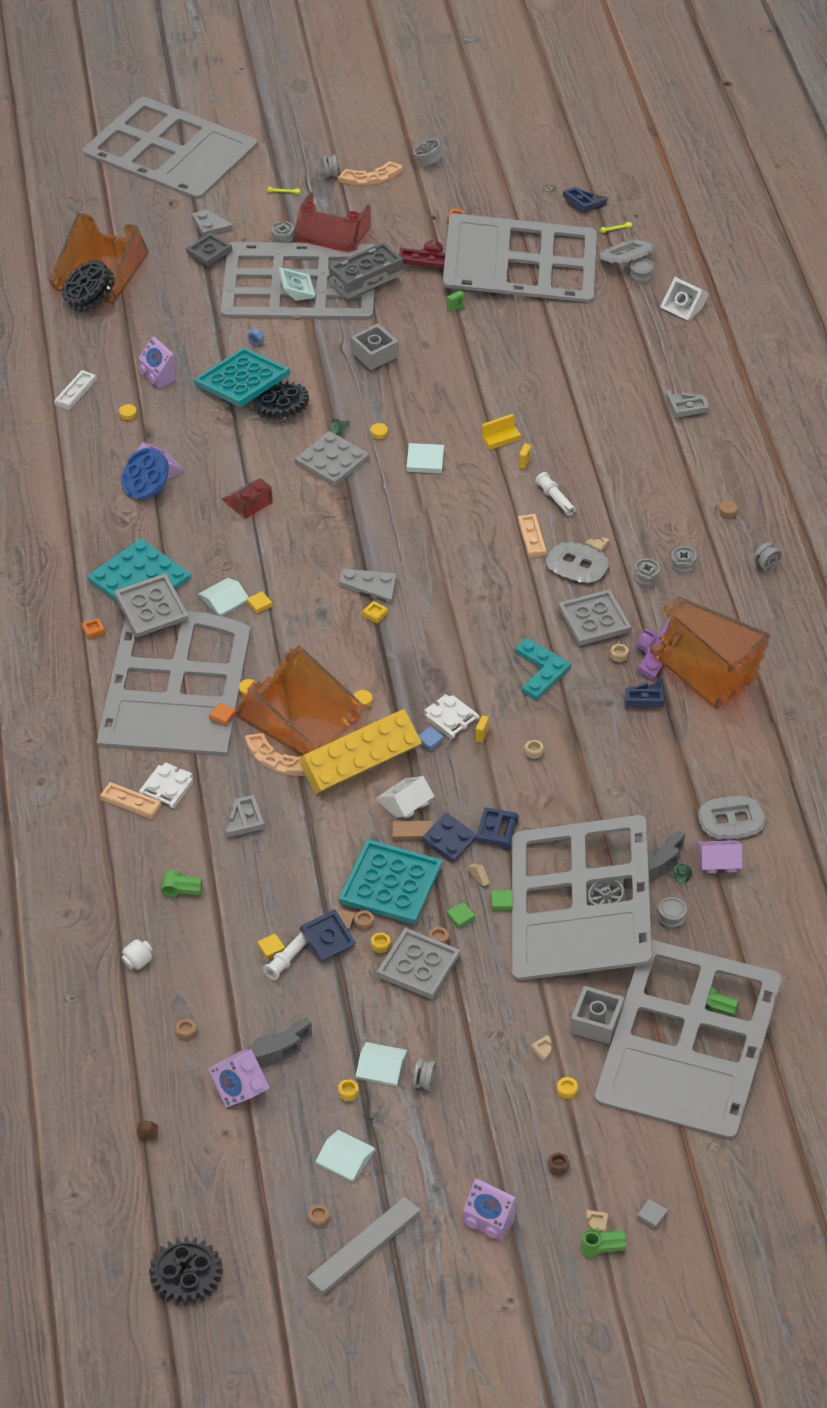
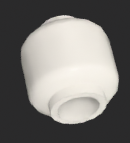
(137, 954)

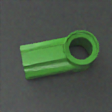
(176, 883)
(721, 1004)
(602, 1242)

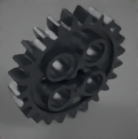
(281, 401)
(202, 1278)

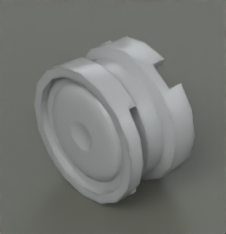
(330, 166)
(282, 232)
(641, 270)
(767, 556)
(683, 560)
(646, 572)
(672, 913)
(424, 1074)

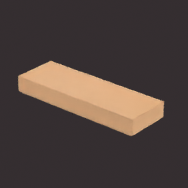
(532, 536)
(130, 800)

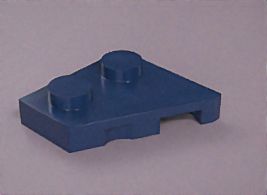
(583, 199)
(645, 695)

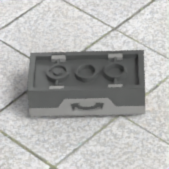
(365, 270)

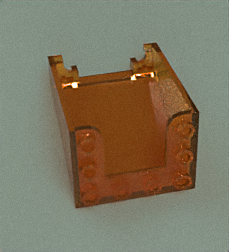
(86, 243)
(710, 650)
(300, 704)

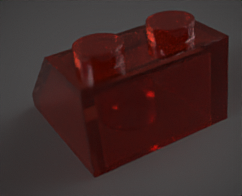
(250, 498)

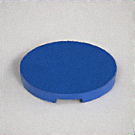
(145, 474)

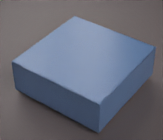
(430, 738)

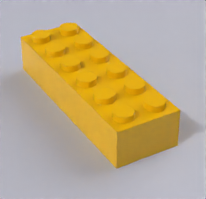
(359, 751)

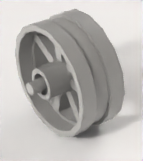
(428, 152)
(606, 895)

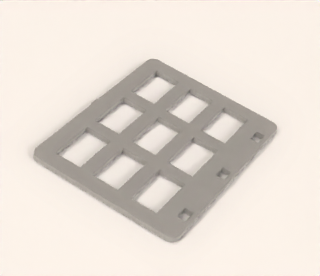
(278, 253)

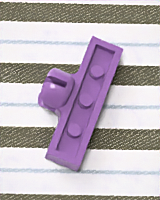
(650, 664)

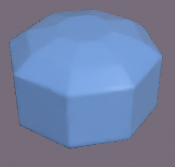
(255, 337)

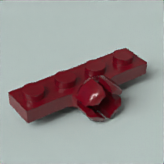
(431, 256)

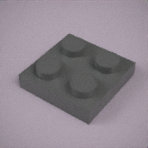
(209, 249)

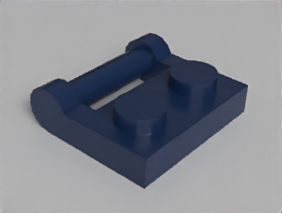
(491, 824)

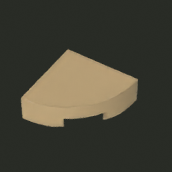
(599, 544)
(479, 874)
(542, 1048)
(597, 1220)

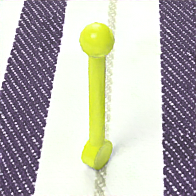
(295, 191)
(628, 225)

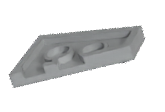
(370, 582)

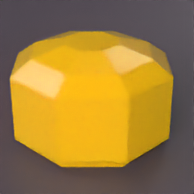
(380, 942)
(348, 1090)

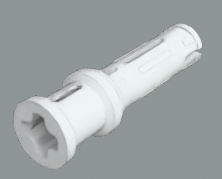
(551, 489)
(282, 960)

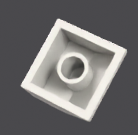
(684, 299)
(406, 797)

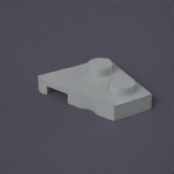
(210, 222)
(687, 404)
(244, 817)

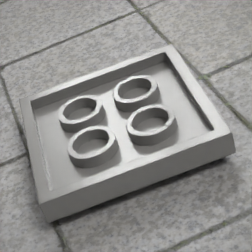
(332, 458)
(151, 605)
(594, 617)
(418, 963)

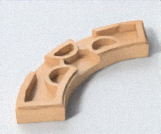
(362, 178)
(265, 754)

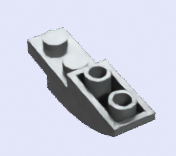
(663, 859)
(283, 1046)

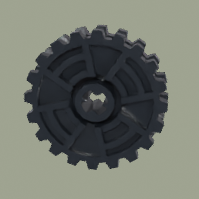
(88, 286)

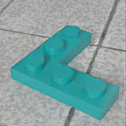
(551, 666)

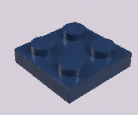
(449, 837)
(327, 936)

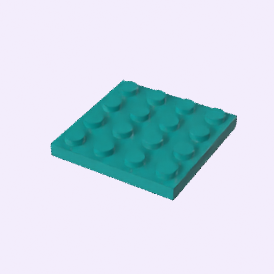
(242, 377)
(136, 565)
(390, 881)

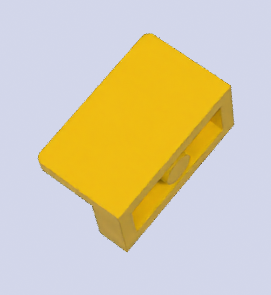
(500, 432)

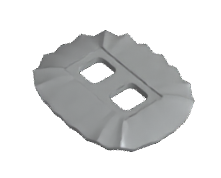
(627, 251)
(572, 570)
(729, 807)

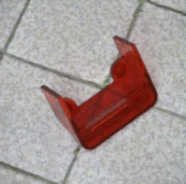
(331, 230)

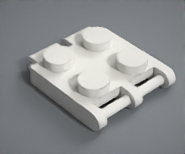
(449, 714)
(168, 783)

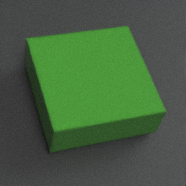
(455, 301)
(502, 900)
(461, 915)

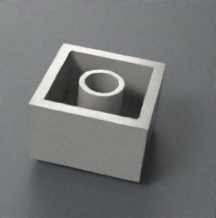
(374, 346)
(596, 1015)

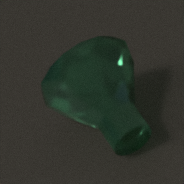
(338, 426)
(682, 873)

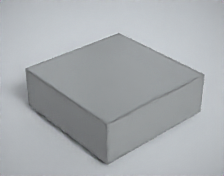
(652, 1214)

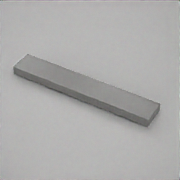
(363, 1245)

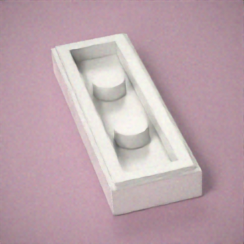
(75, 390)

